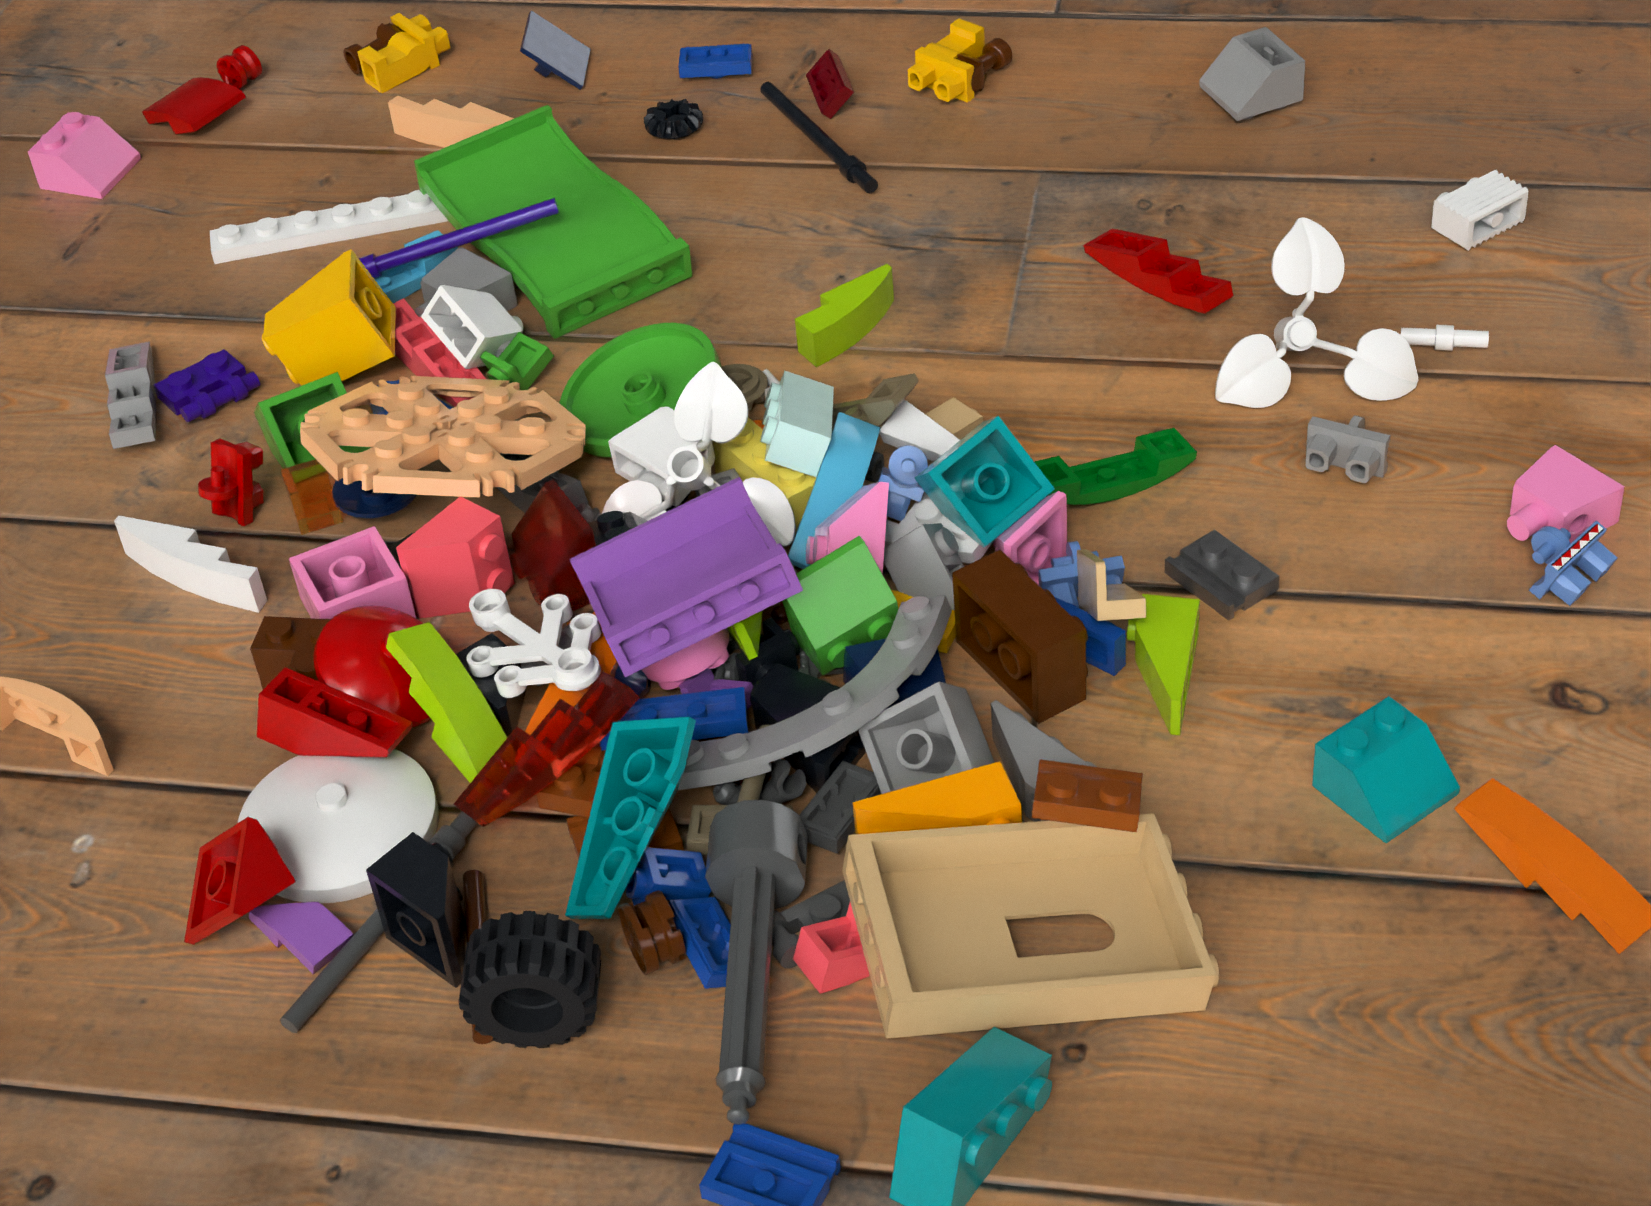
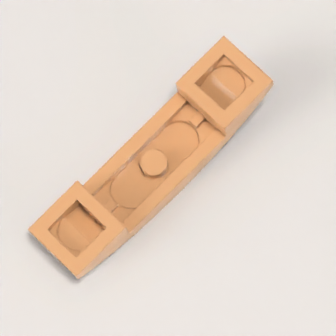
(55, 715)

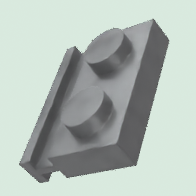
(1222, 574)

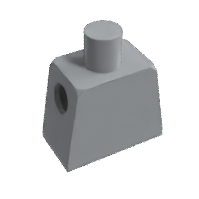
(470, 272)

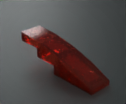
(534, 761)

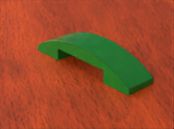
(1119, 476)

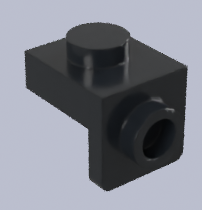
(779, 647)

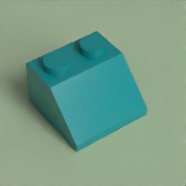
(985, 482)
(1384, 770)

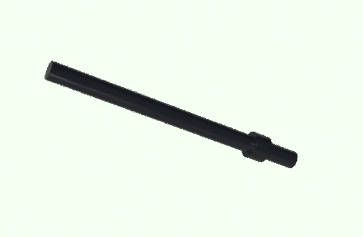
(849, 165)

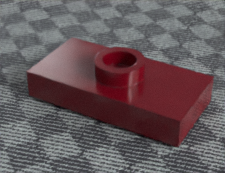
(829, 83)

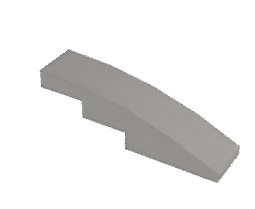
(131, 395)

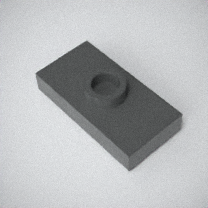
(830, 812)

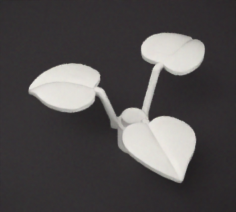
(1305, 263)
(706, 411)

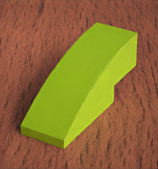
(844, 316)

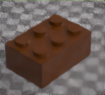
(1020, 635)

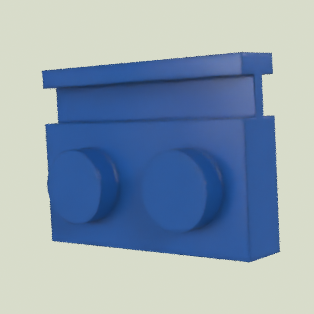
(768, 1171)

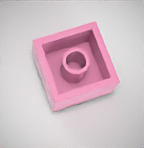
(350, 575)

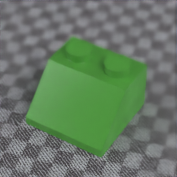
(282, 418)
(840, 605)

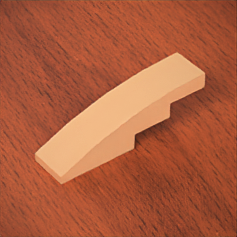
(440, 122)

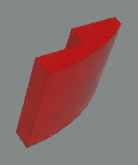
(194, 104)

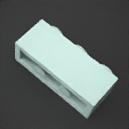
(798, 423)

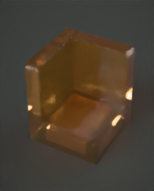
(311, 496)

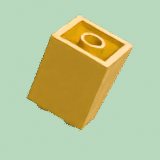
(332, 324)

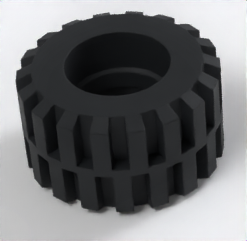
(530, 980)

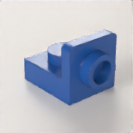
(672, 872)

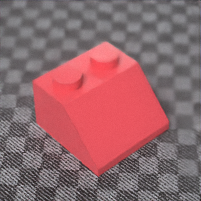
(455, 559)

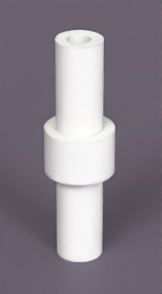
(1445, 337)

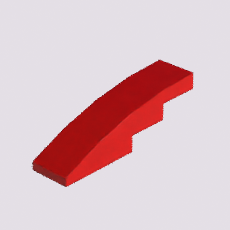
(1151, 267)

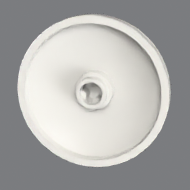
(341, 817)

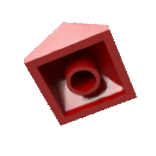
(233, 878)

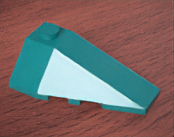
(630, 800)

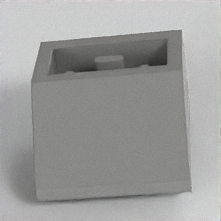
(1255, 75)

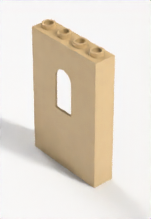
(940, 941)

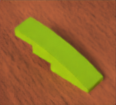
(449, 696)

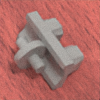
(1347, 446)

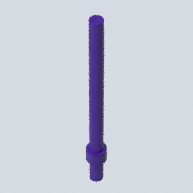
(460, 237)

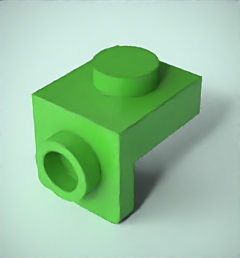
(519, 362)

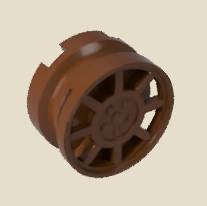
(652, 932)

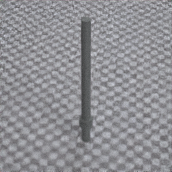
(449, 837)

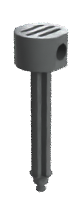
(754, 867)

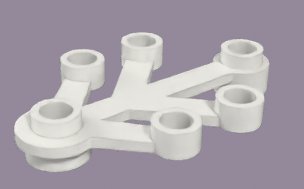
(567, 668)

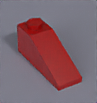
(324, 721)

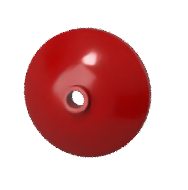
(355, 659)

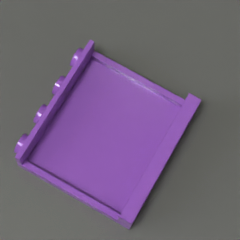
(684, 576)

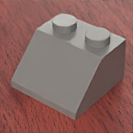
(925, 738)

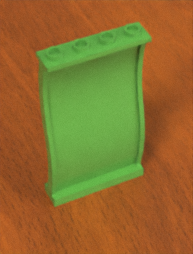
(571, 265)

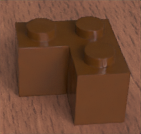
(287, 644)

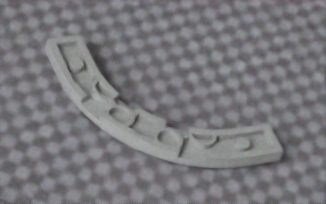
(905, 652)

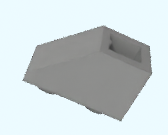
(924, 562)

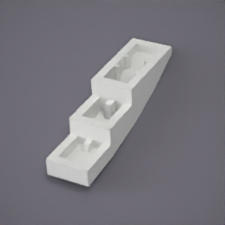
(198, 568)

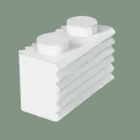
(1480, 209)

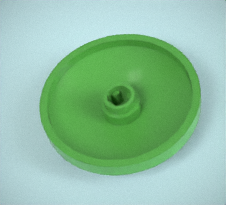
(634, 379)

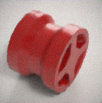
(239, 67)

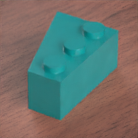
(968, 1120)

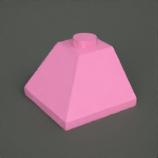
(1037, 535)

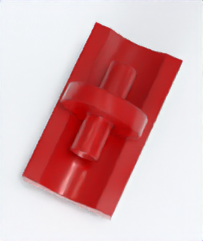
(231, 480)

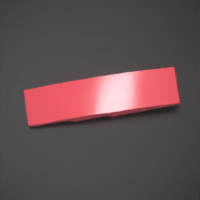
(424, 351)

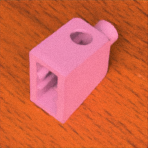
(1563, 494)

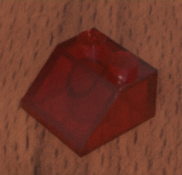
(545, 542)

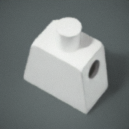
(470, 323)
(644, 450)

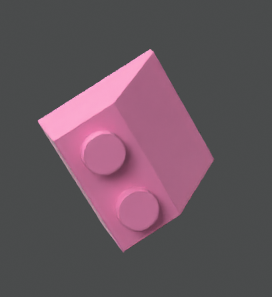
(82, 156)
(860, 516)

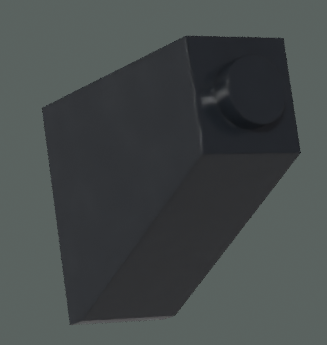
(789, 692)

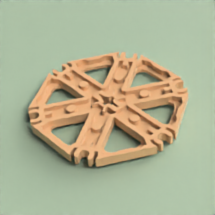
(425, 430)

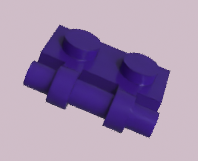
(206, 386)

